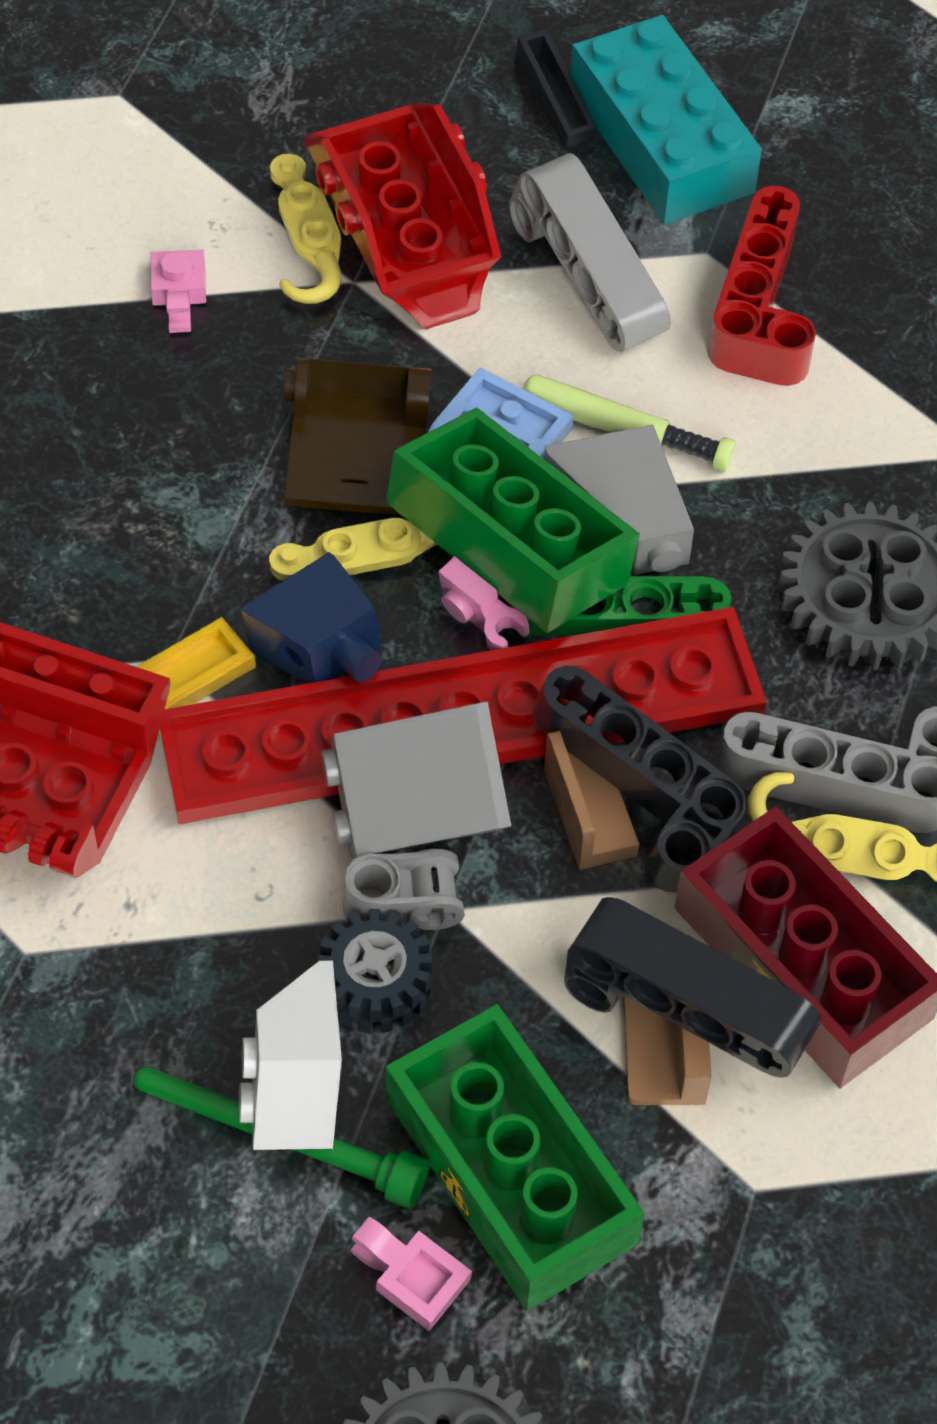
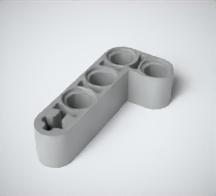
(572, 215)
(764, 744)

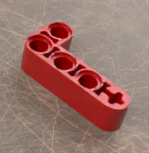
(746, 329)

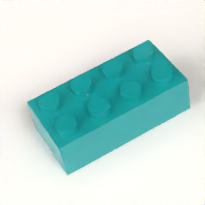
(665, 119)

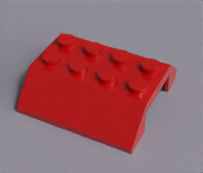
(70, 747)

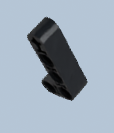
(631, 765)
(688, 985)

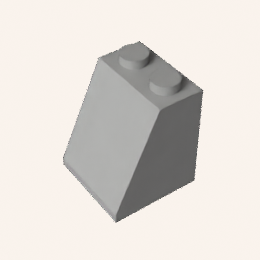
(416, 781)

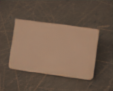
(588, 808)
(663, 1060)

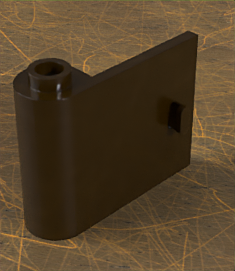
(347, 431)

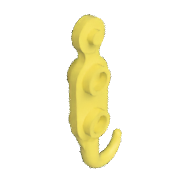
(309, 228)
(356, 547)
(853, 843)

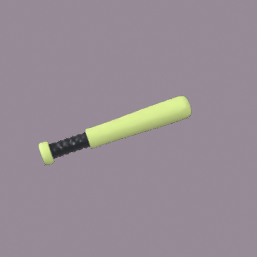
(614, 417)

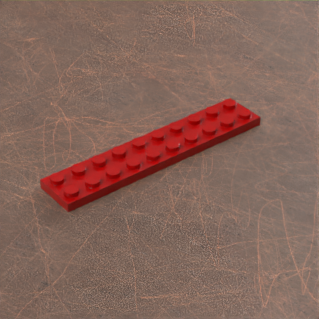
(269, 743)

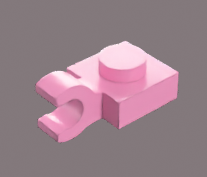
(178, 281)
(473, 599)
(416, 1276)

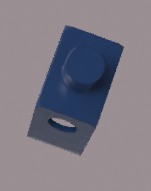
(316, 625)

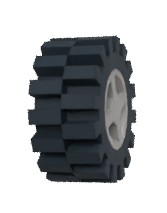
(382, 949)

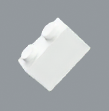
(294, 1066)

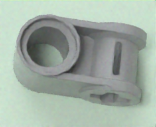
(406, 887)

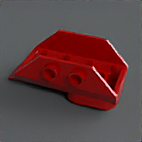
(411, 208)

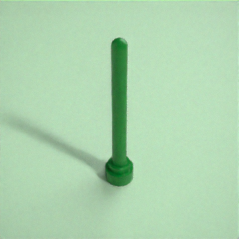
(396, 1175)

